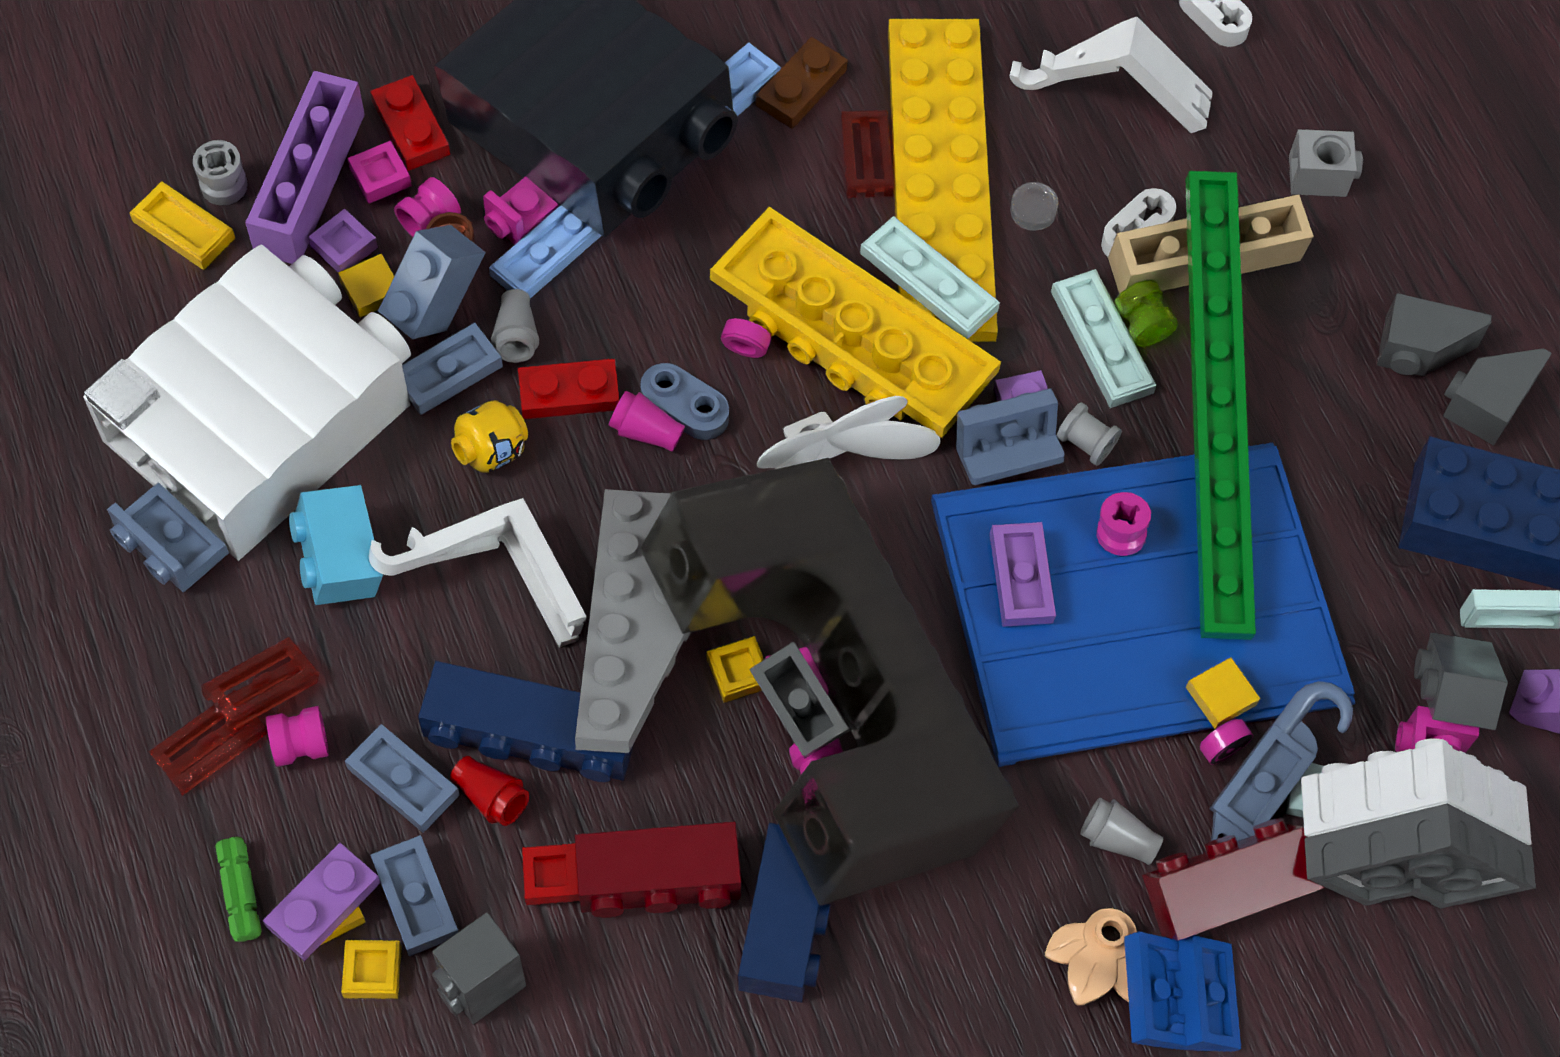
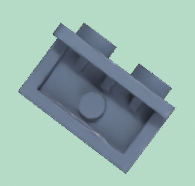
(1009, 437)
(168, 536)

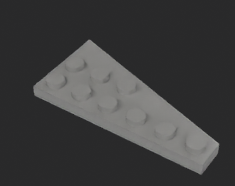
(629, 629)

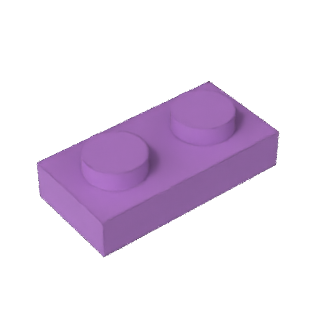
(1022, 574)
(322, 901)

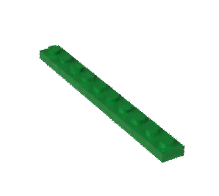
(1219, 407)

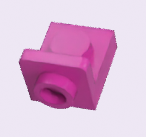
(517, 210)
(1421, 727)

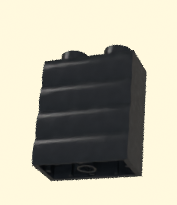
(589, 102)

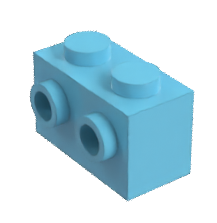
(335, 544)

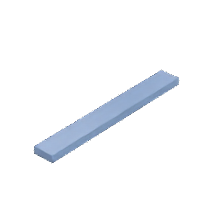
(564, 236)

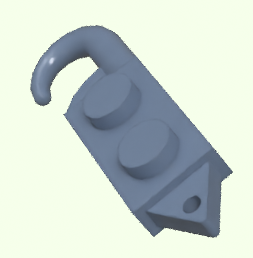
(1275, 764)

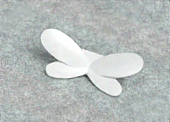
(862, 431)

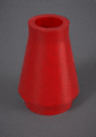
(492, 791)

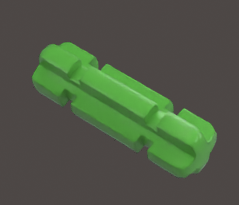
(238, 889)

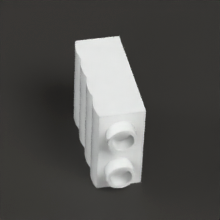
(259, 395)

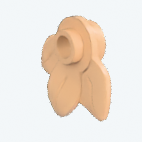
(1092, 959)

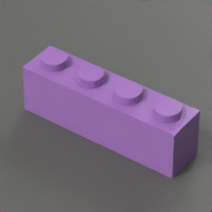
(306, 166)

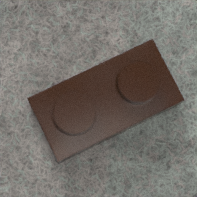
(801, 82)

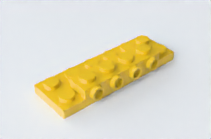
(852, 323)

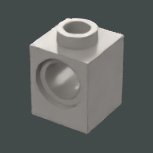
(1308, 163)

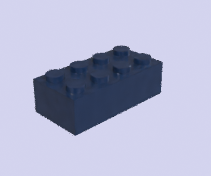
(1485, 512)

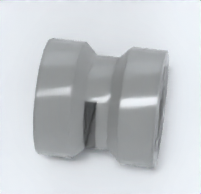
(220, 172)

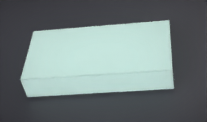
(1511, 609)

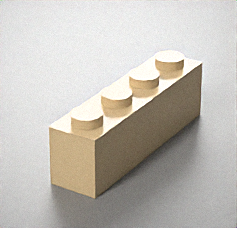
(1269, 237)

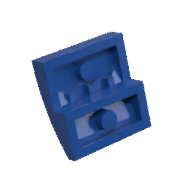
(1182, 993)

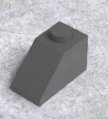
(1428, 335)
(1493, 391)
(799, 700)

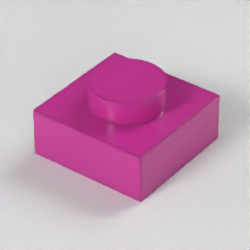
(379, 172)

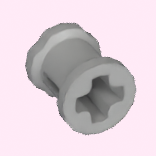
(1089, 433)

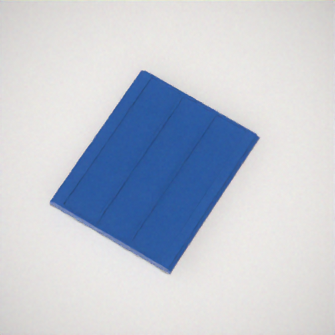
(1130, 623)

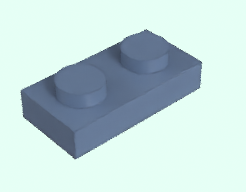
(450, 368)
(402, 778)
(414, 895)

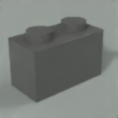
(1461, 680)
(477, 969)

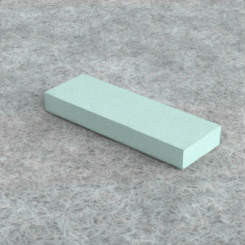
(929, 277)
(1103, 338)

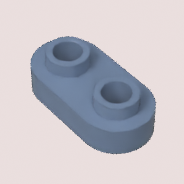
(684, 398)

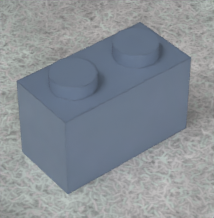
(431, 281)

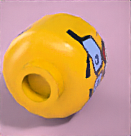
(489, 436)

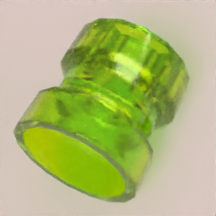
(1146, 313)

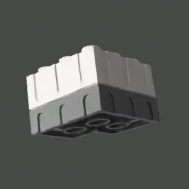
(1417, 827)

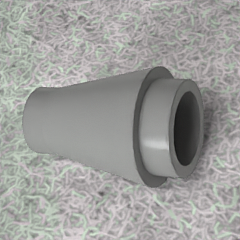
(515, 328)
(1120, 832)

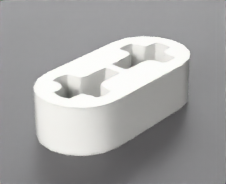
(1211, 14)
(1133, 213)

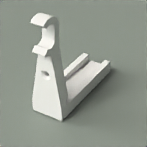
(1141, 55)
(527, 546)

